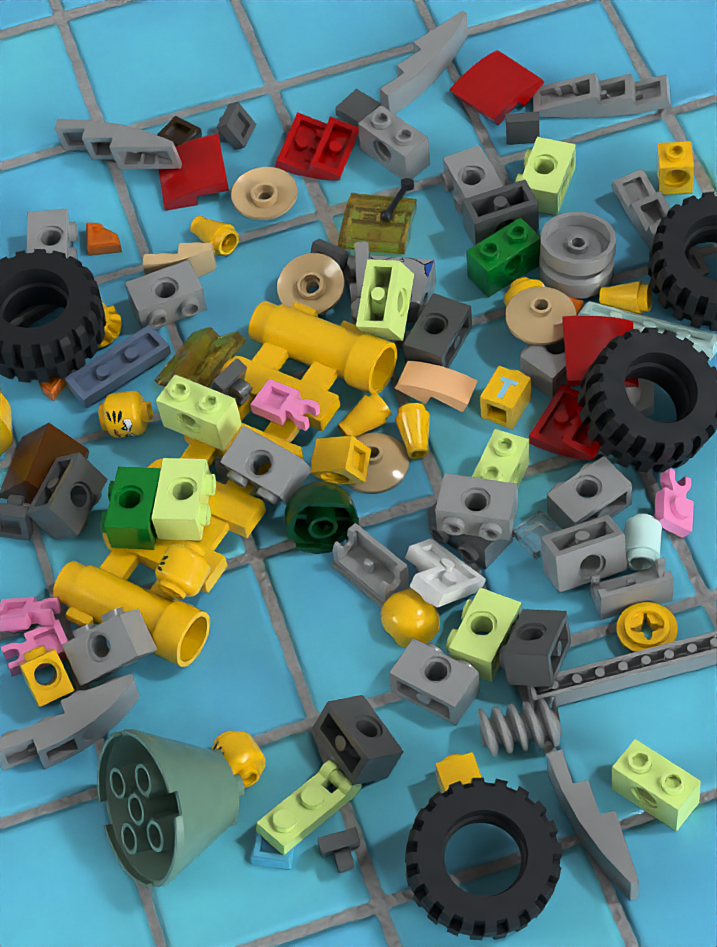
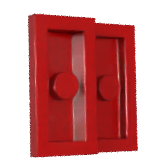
(496, 86)
(317, 148)
(199, 175)
(584, 341)
(561, 428)

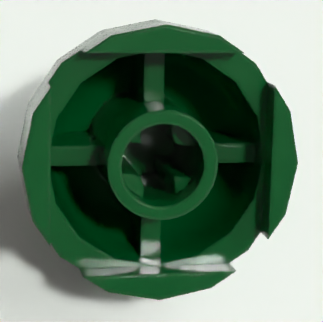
(319, 517)

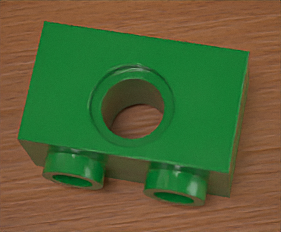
(503, 257)
(131, 508)

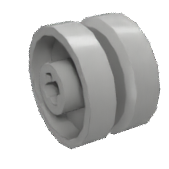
(577, 254)

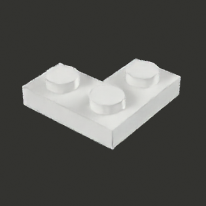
(442, 574)

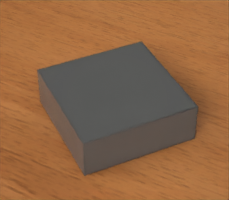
(356, 107)
(522, 128)

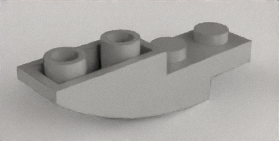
(85, 720)

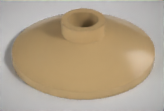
(264, 193)
(308, 272)
(536, 325)
(387, 467)

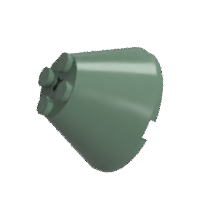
(164, 802)

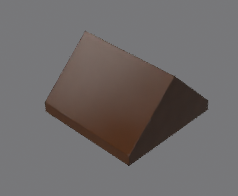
(34, 459)

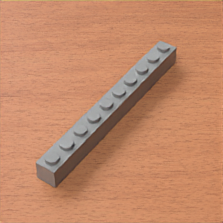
(628, 670)

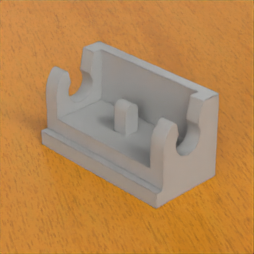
(370, 566)
(617, 594)

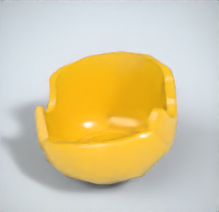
(409, 617)

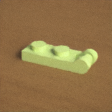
(307, 808)

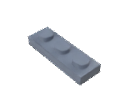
(117, 366)

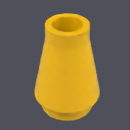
(220, 234)
(629, 297)
(365, 416)
(413, 426)

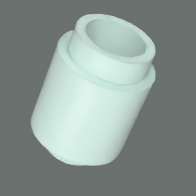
(642, 541)

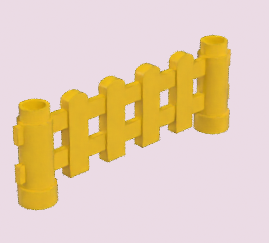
(285, 333)

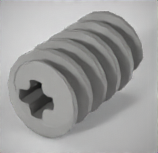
(520, 727)

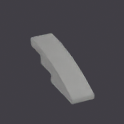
(430, 58)
(593, 98)
(111, 141)
(647, 209)
(596, 831)

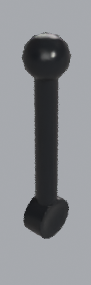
(407, 184)

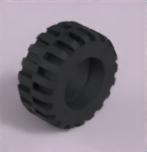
(671, 274)
(68, 339)
(627, 432)
(495, 806)

